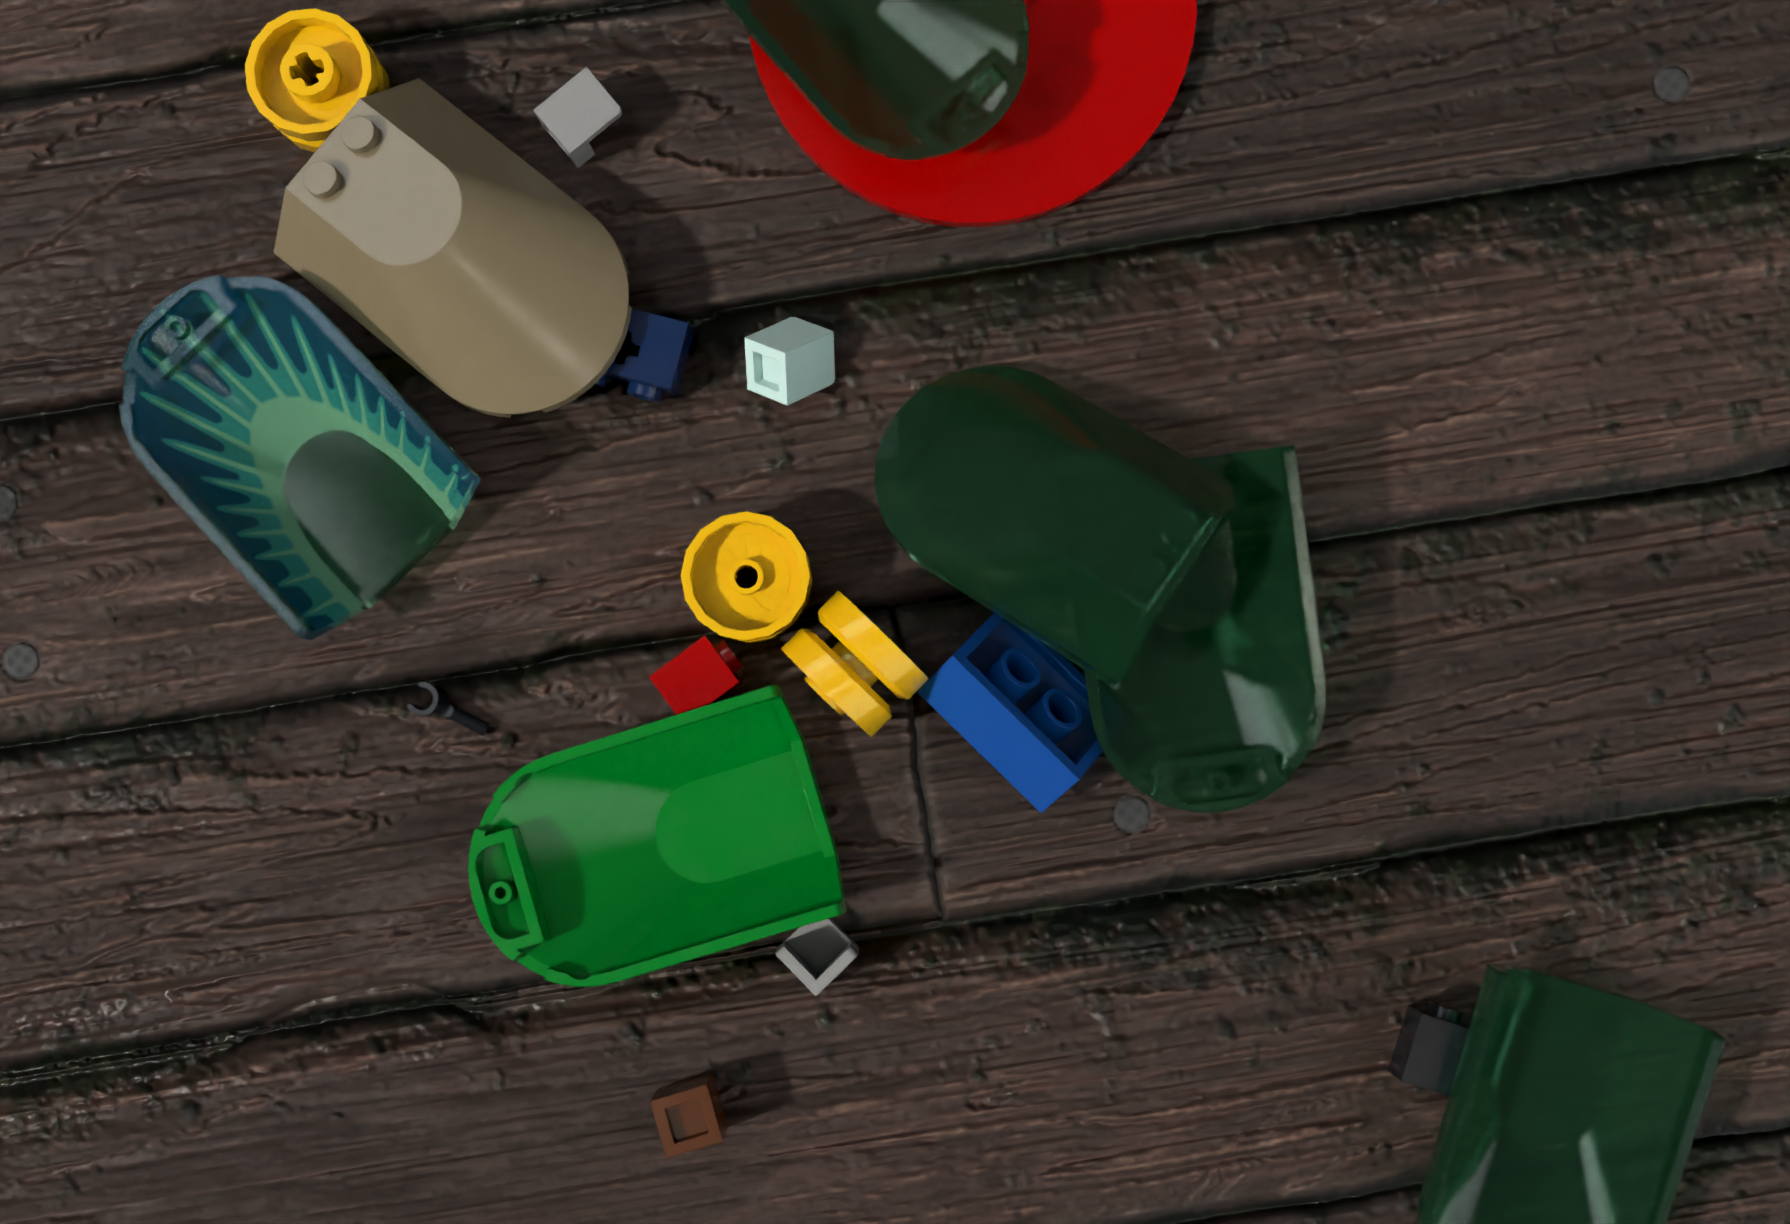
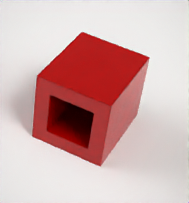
(698, 675)

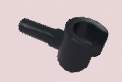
(442, 707)

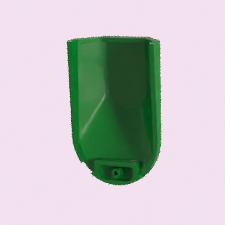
(657, 845)

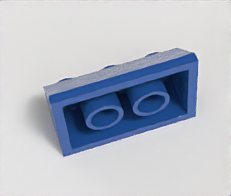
(1018, 709)

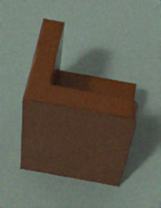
(689, 1115)

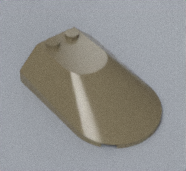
(457, 254)

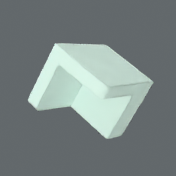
(790, 360)

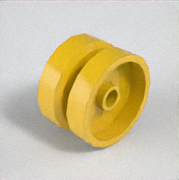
(310, 73)
(713, 583)
(854, 664)

